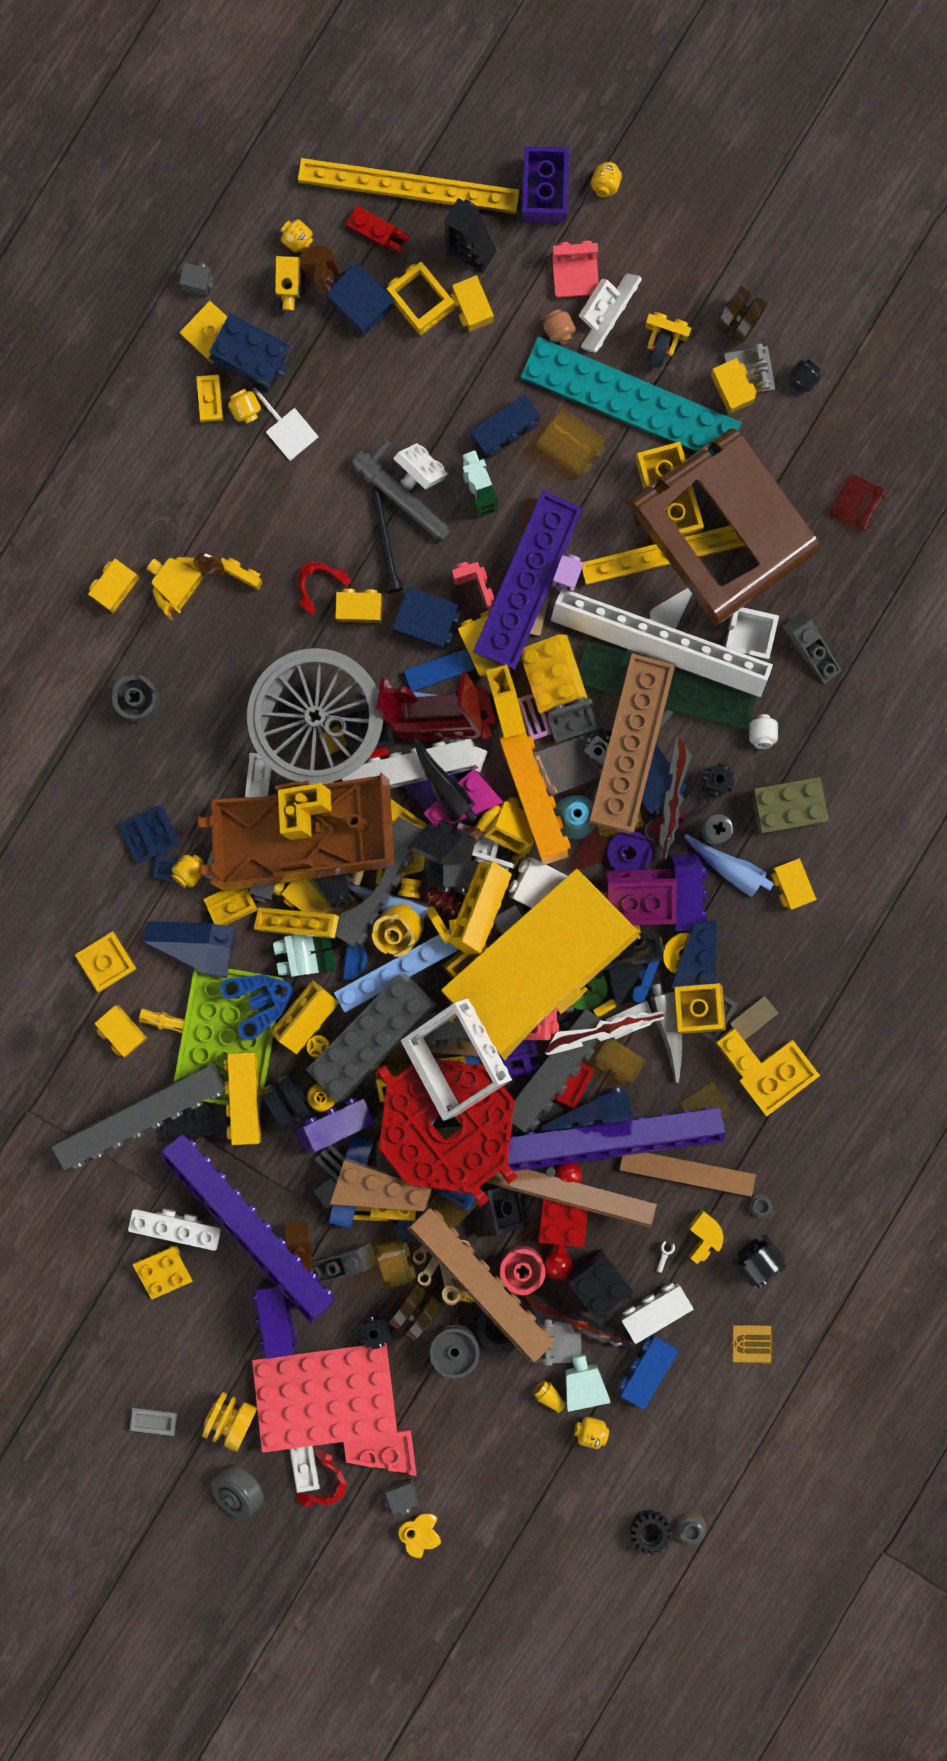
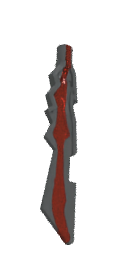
(672, 799)

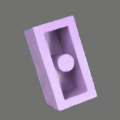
(567, 573)

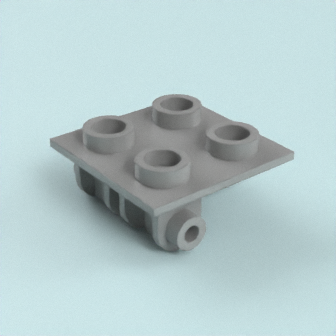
(757, 366)
(565, 1340)

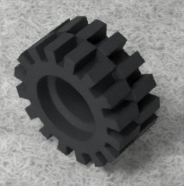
(657, 1544)

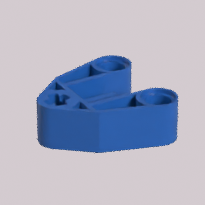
(265, 1018)

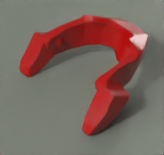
(307, 569)
(339, 1488)

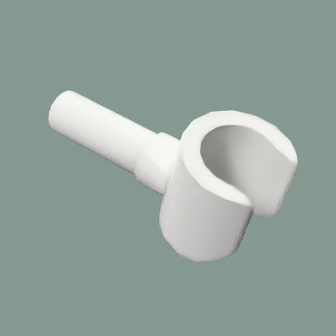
(664, 1255)

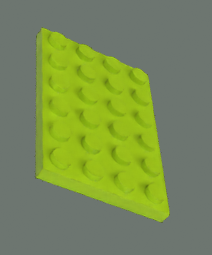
(213, 1029)

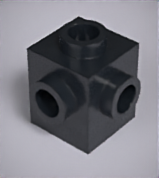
(597, 745)
(710, 783)
(378, 1324)

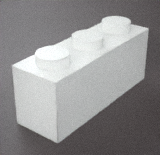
(656, 1312)

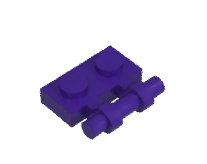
(523, 1051)

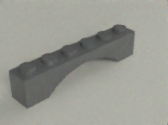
(355, 922)

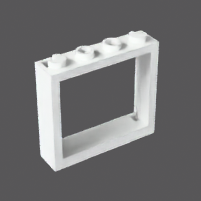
(430, 1071)

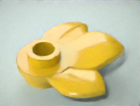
(423, 1536)

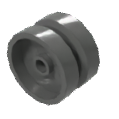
(450, 1337)

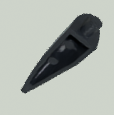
(448, 792)

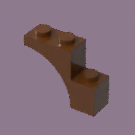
(299, 1242)

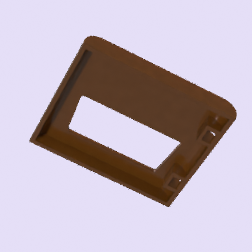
(751, 506)

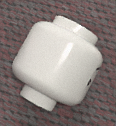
(763, 731)

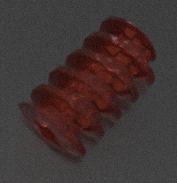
(444, 901)

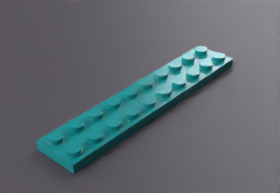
(624, 397)

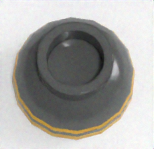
(690, 1528)

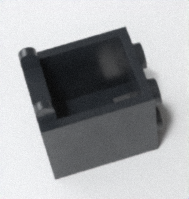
(599, 1284)

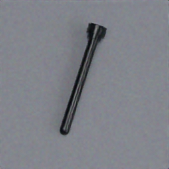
(393, 583)

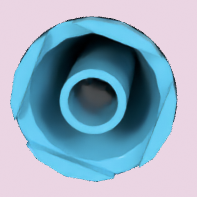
(575, 827)

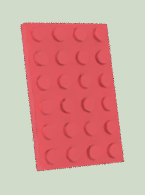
(324, 1397)

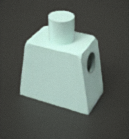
(584, 1385)

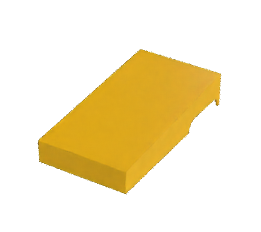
(542, 961)

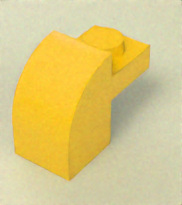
(710, 1234)

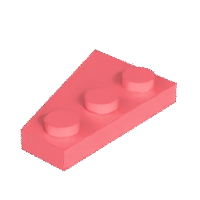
(384, 1452)

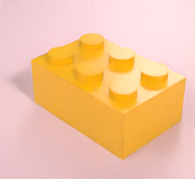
(552, 673)

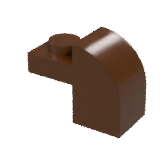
(319, 265)

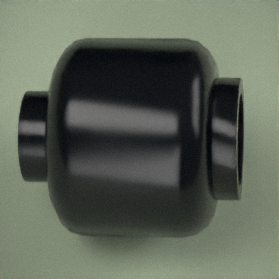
(804, 376)

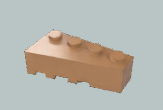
(376, 1188)

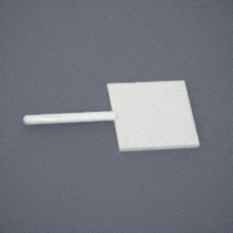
(291, 432)

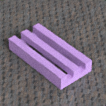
(540, 734)

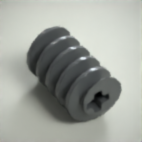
(724, 826)

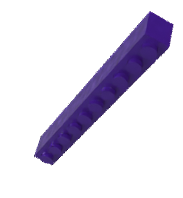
(616, 1139)
(247, 1228)

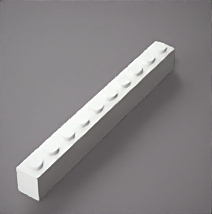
(661, 642)

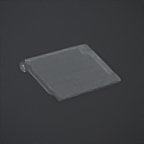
(566, 766)

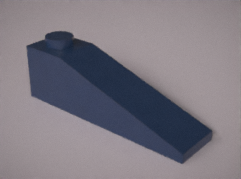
(196, 944)
(605, 1108)

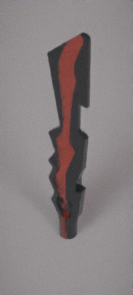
(549, 1310)

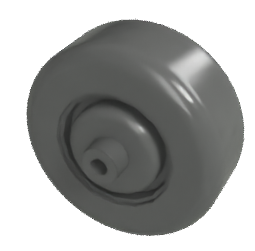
(237, 1491)

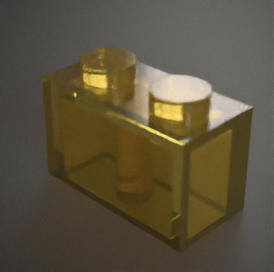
(620, 1060)

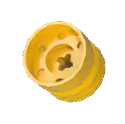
(229, 1421)

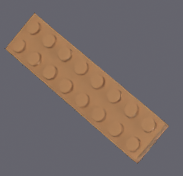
(632, 744)

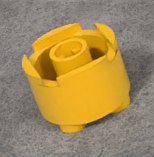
(397, 930)

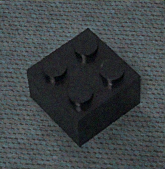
(283, 708)
(360, 729)

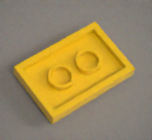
(779, 1078)

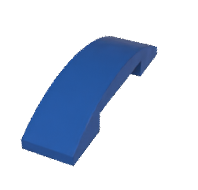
(359, 1151)

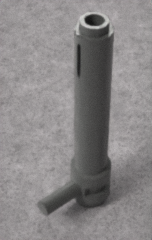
(375, 474)

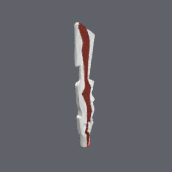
(604, 1030)

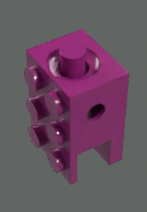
(643, 895)

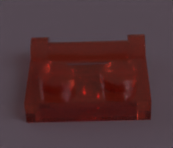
(851, 499)

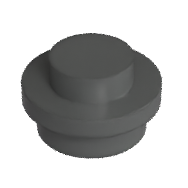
(760, 1205)

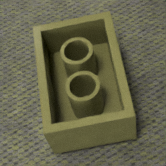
(789, 805)

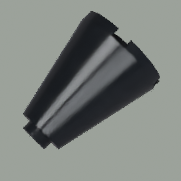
(332, 889)

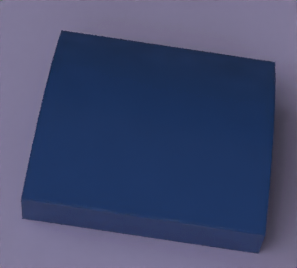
(149, 834)

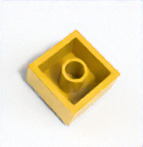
(700, 1008)

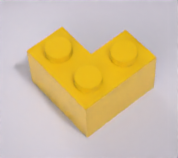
(298, 805)

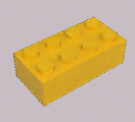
(683, 509)

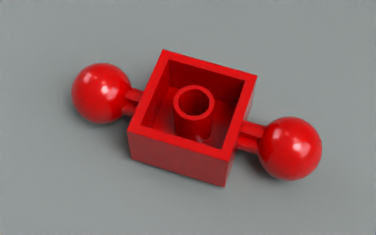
(562, 1226)

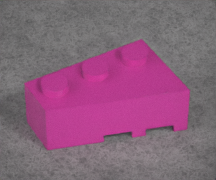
(479, 792)

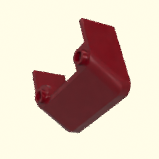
(431, 716)

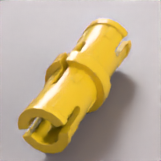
(161, 1020)

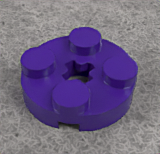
(622, 842)

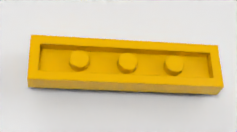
(296, 922)

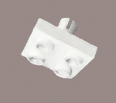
(420, 467)

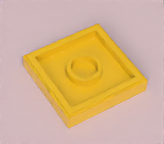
(105, 961)

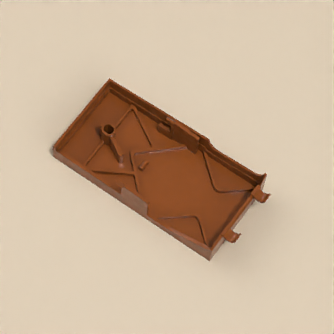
(343, 841)

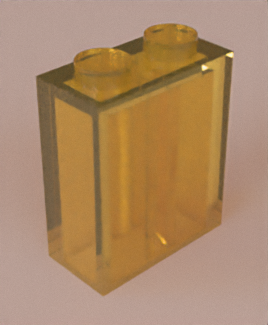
(571, 443)

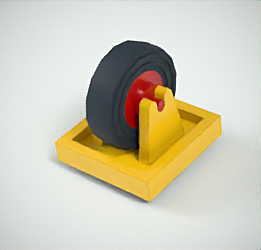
(662, 347)

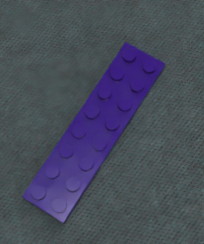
(527, 580)

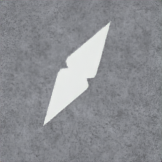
(670, 611)

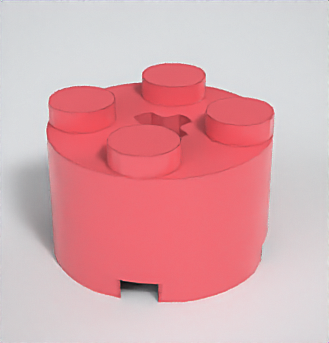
(530, 1280)

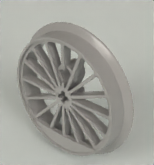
(267, 693)

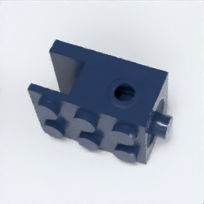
(249, 352)

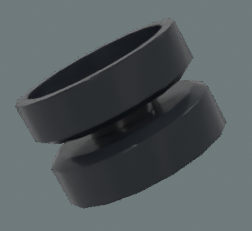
(285, 1103)

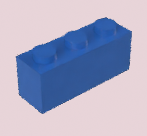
(647, 1371)

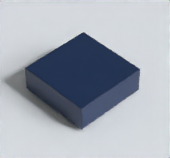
(163, 868)

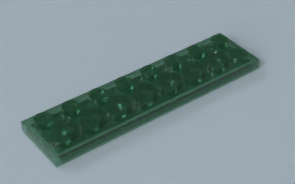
(689, 693)

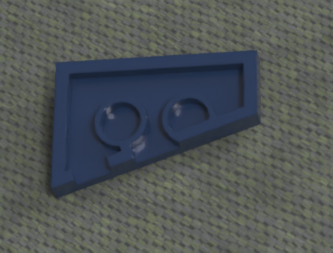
(699, 956)

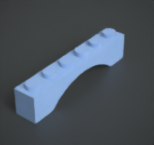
(379, 979)

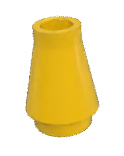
(547, 1395)

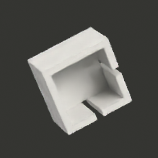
(752, 633)

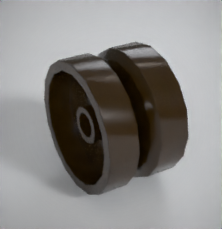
(739, 314)
(417, 1314)

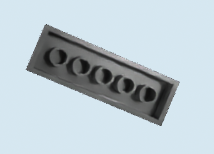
(371, 1037)

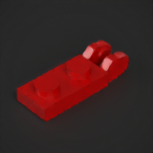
(375, 229)

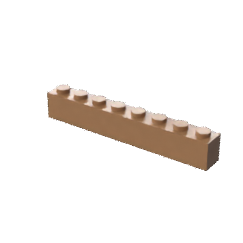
(480, 1285)

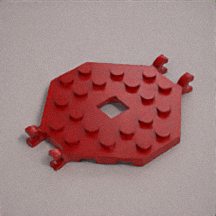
(465, 1157)

